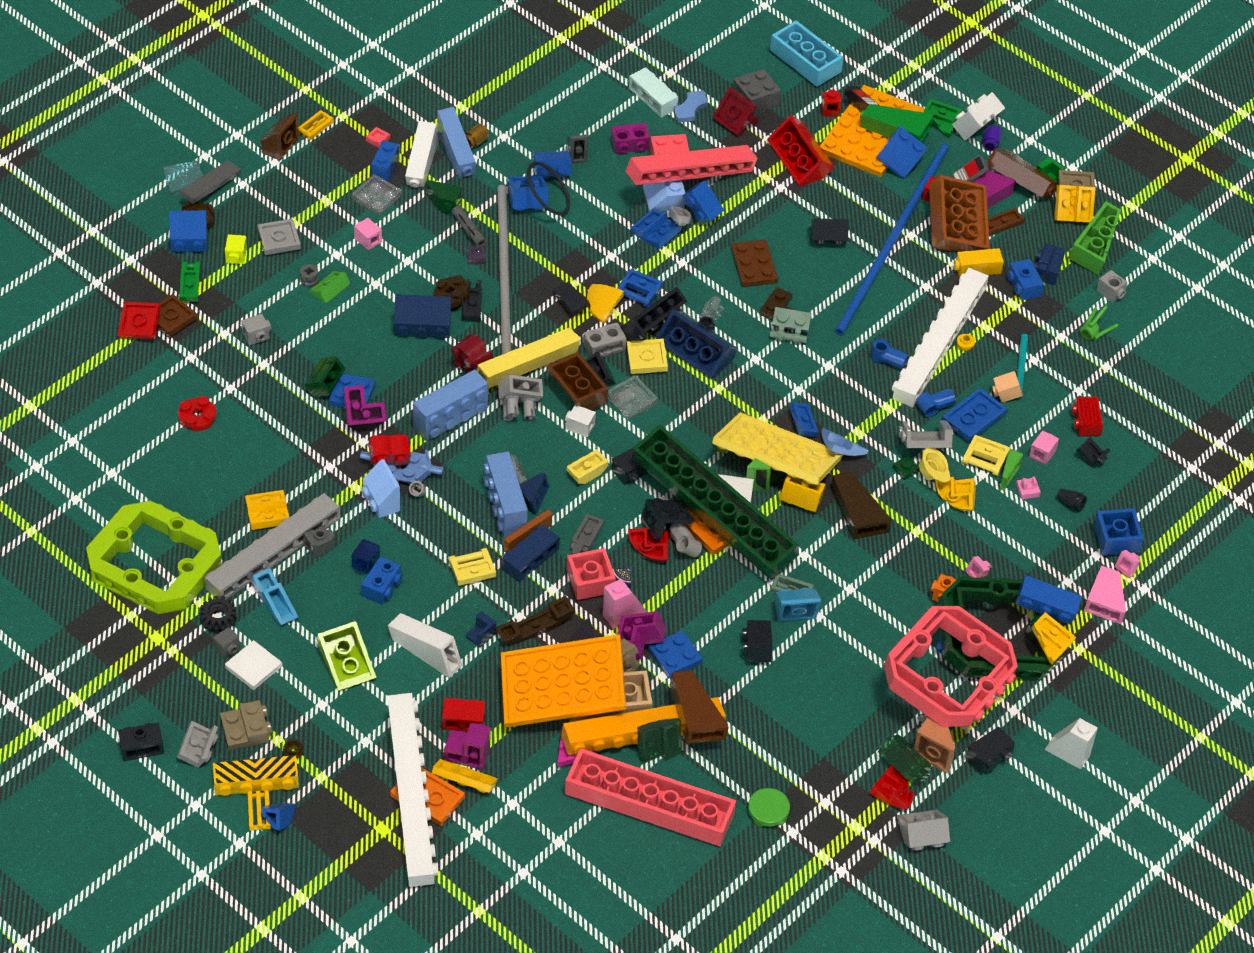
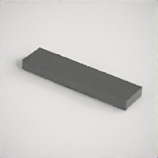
(210, 181)

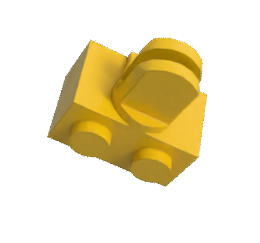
(802, 494)

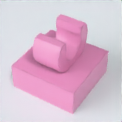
(1028, 488)
(1127, 563)
(978, 568)

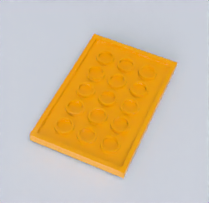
(857, 145)
(563, 680)

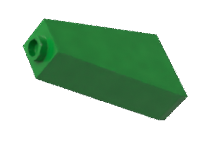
(887, 120)

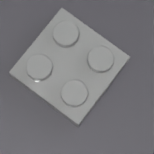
(279, 236)

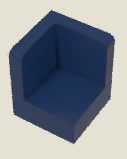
(483, 630)

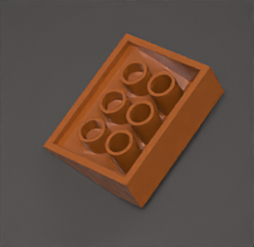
(958, 215)

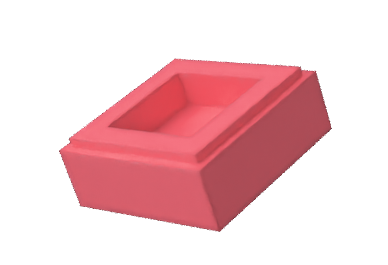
(376, 136)

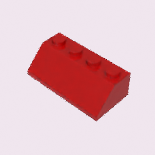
(800, 151)

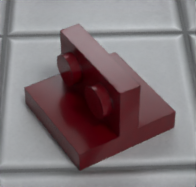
(735, 112)

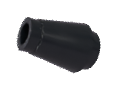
(1073, 499)

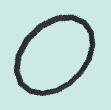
(537, 196)

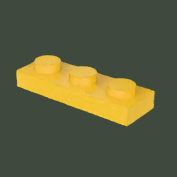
(464, 776)

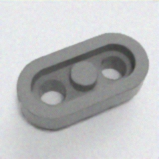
(680, 215)

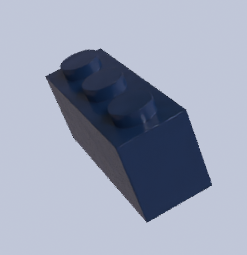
(530, 553)

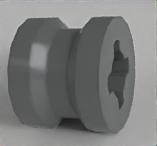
(309, 275)

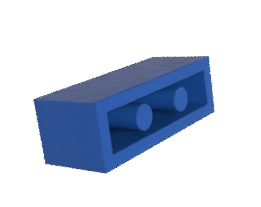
(1048, 598)

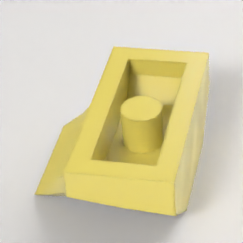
(588, 467)

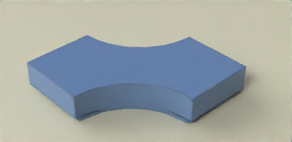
(687, 110)

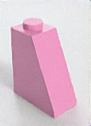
(1107, 596)
(619, 602)

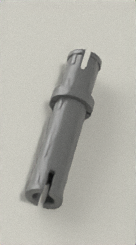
(469, 227)

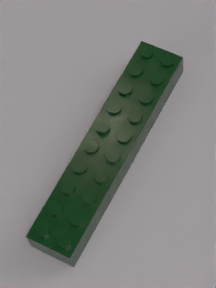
(715, 502)

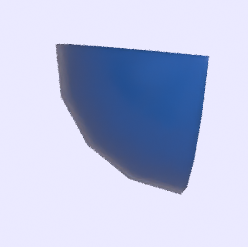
(279, 814)

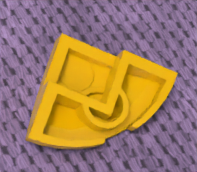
(603, 300)
(958, 493)

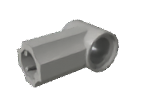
(684, 540)

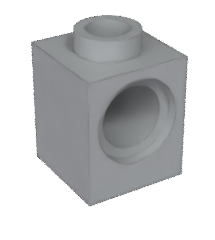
(1112, 286)

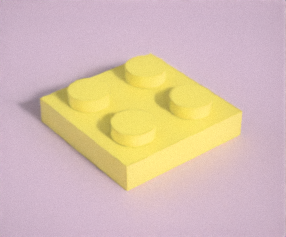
(647, 356)

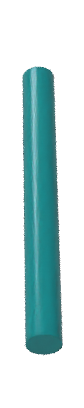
(1022, 359)

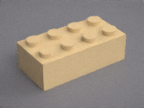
(637, 695)

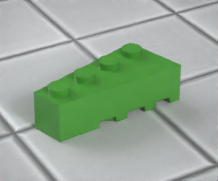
(1094, 242)

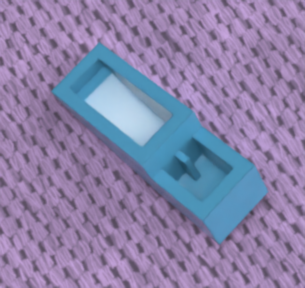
(274, 597)

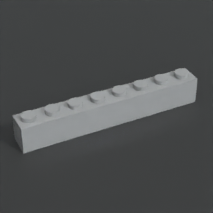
(272, 547)

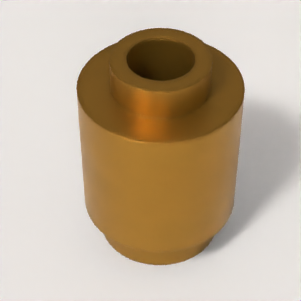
(477, 135)

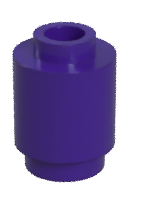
(991, 138)

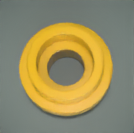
(965, 342)

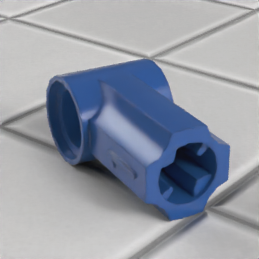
(882, 352)
(932, 403)

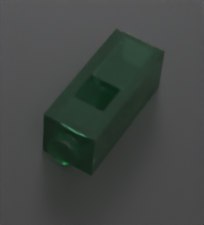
(905, 759)

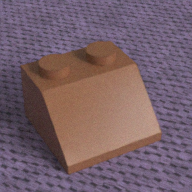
(935, 745)

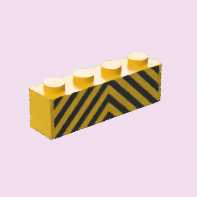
(255, 775)

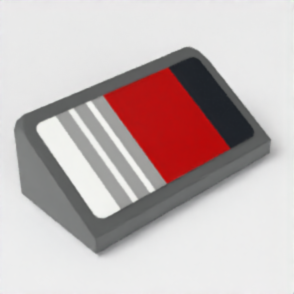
(972, 169)

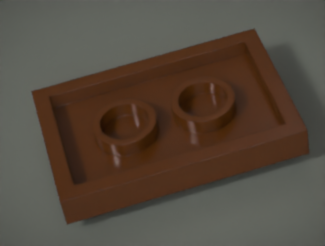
(754, 263)

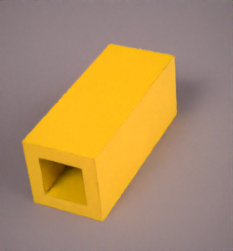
(983, 261)

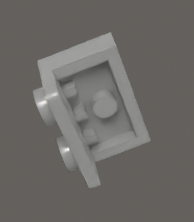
(197, 744)

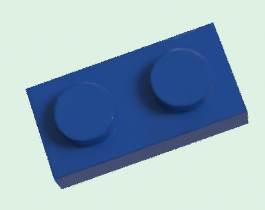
(803, 419)

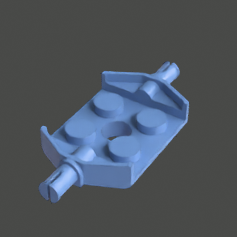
(416, 470)

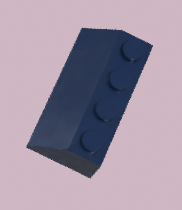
(696, 344)

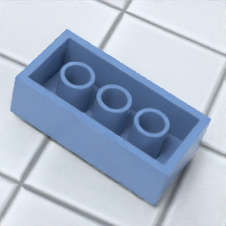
(450, 405)
(504, 493)

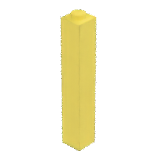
(530, 356)

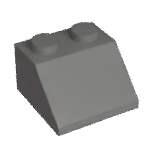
(924, 829)

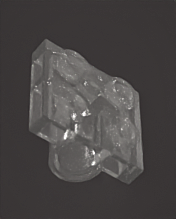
(632, 397)

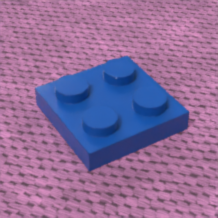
(347, 380)
(675, 654)

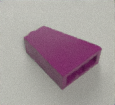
(997, 187)

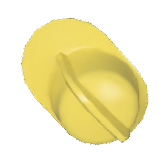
(934, 465)

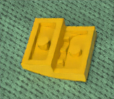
(1074, 203)
(266, 509)

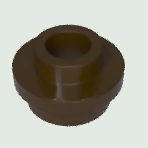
(293, 744)

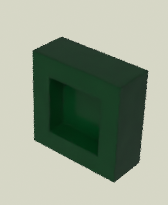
(906, 467)

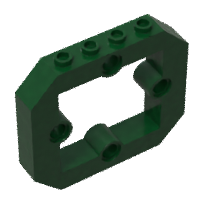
(983, 590)

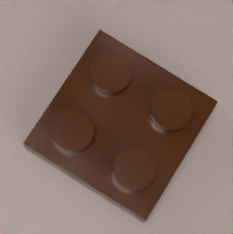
(174, 315)

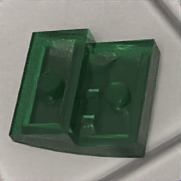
(659, 739)

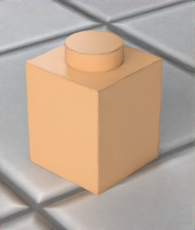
(1007, 387)

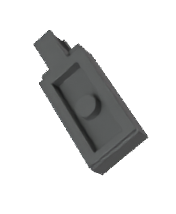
(586, 534)

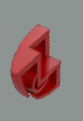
(651, 548)
(893, 789)

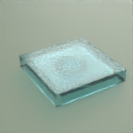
(181, 175)

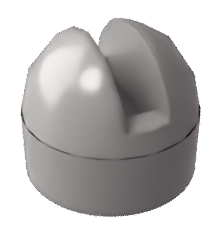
(418, 484)

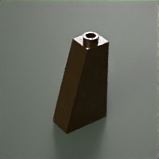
(859, 508)

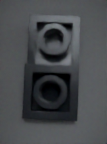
(571, 298)

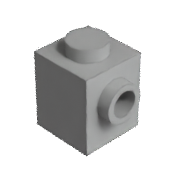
(256, 329)

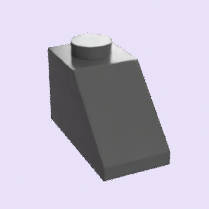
(577, 148)

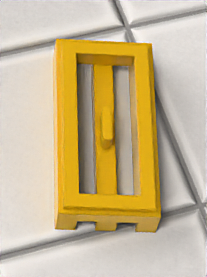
(318, 126)
(258, 796)

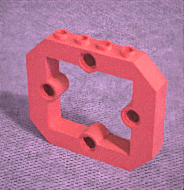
(928, 693)

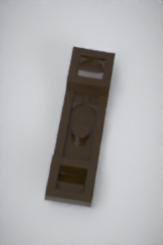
(536, 624)

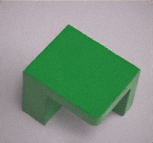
(1050, 168)

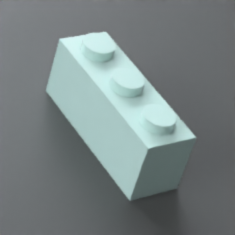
(653, 92)

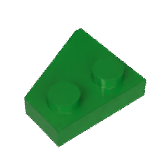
(943, 115)

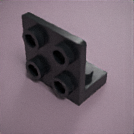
(659, 512)

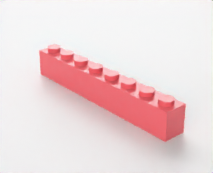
(691, 164)

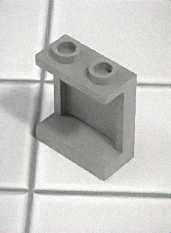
(926, 439)

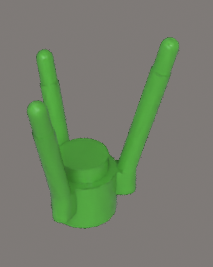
(1091, 329)

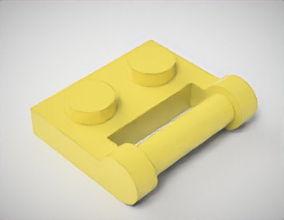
(988, 450)
(474, 570)

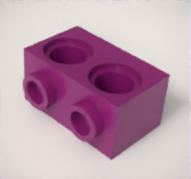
(630, 138)

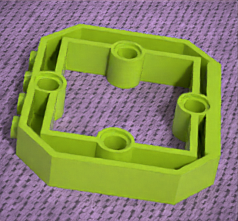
(118, 538)

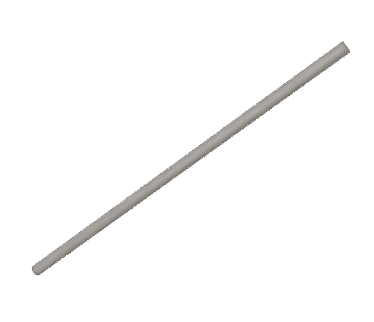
(504, 278)

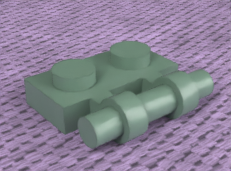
(791, 320)

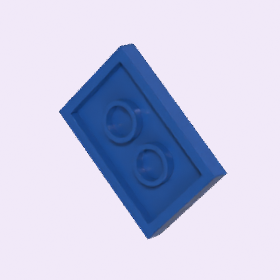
(974, 414)

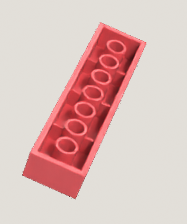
(650, 797)

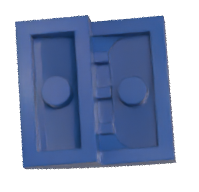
(655, 228)

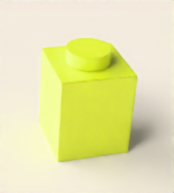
(235, 249)

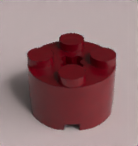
(470, 353)

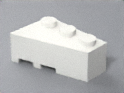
(977, 115)

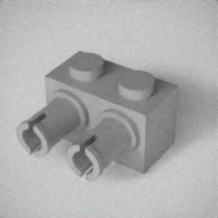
(522, 390)

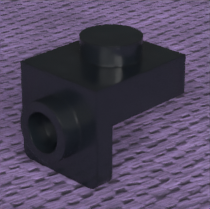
(1092, 452)

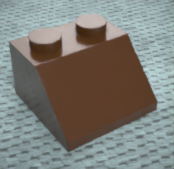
(281, 137)

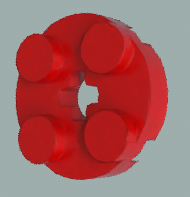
(197, 405)

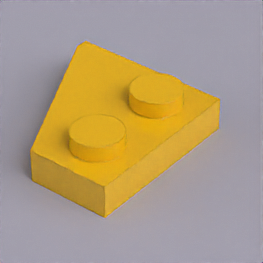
(1052, 637)

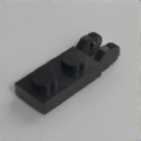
(473, 303)

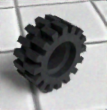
(215, 605)

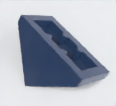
(535, 491)

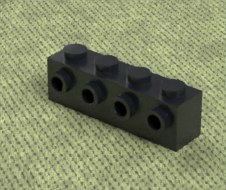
(653, 314)

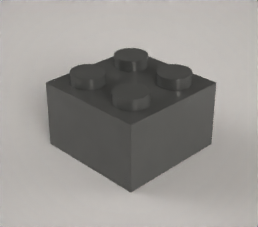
(759, 89)

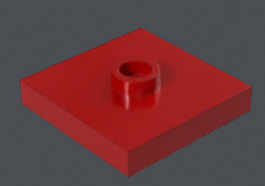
(139, 320)

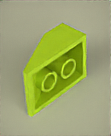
(346, 656)

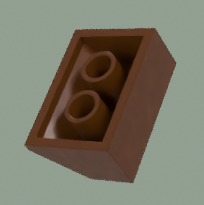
(580, 381)

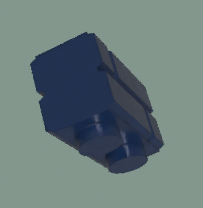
(1049, 263)

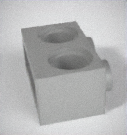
(604, 340)

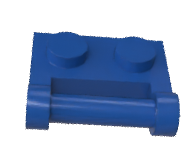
(641, 283)

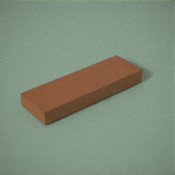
(511, 541)

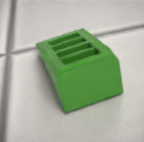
(1012, 465)

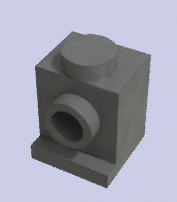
(319, 541)

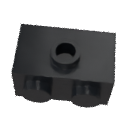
(829, 230)
(626, 468)
(758, 641)
(141, 741)
(990, 750)

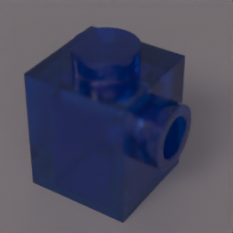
(365, 556)

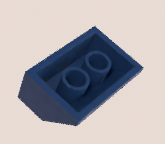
(422, 316)

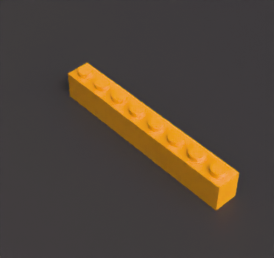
(615, 729)

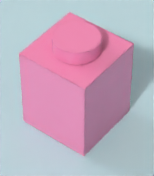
(367, 234)
(1044, 447)

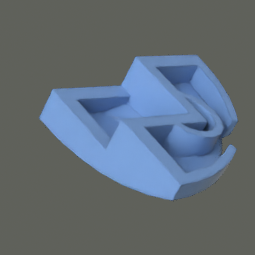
(841, 445)

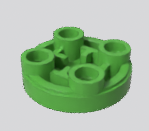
(768, 807)

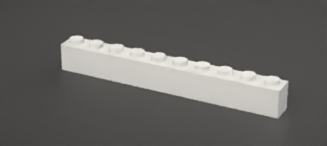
(940, 337)
(411, 791)

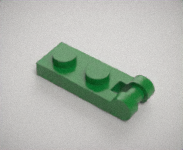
(189, 281)

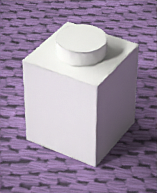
(580, 420)

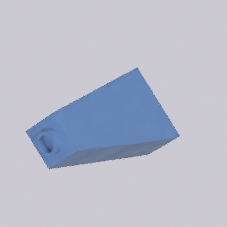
(455, 142)

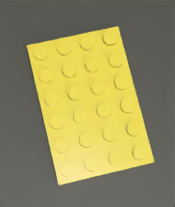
(777, 448)

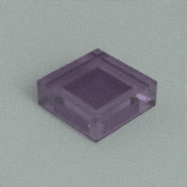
(476, 255)

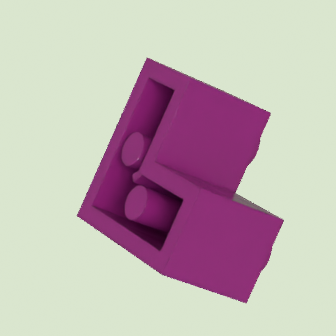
(357, 411)
(642, 629)
(469, 748)

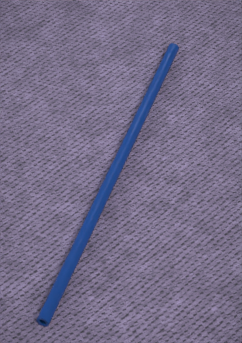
(876, 266)

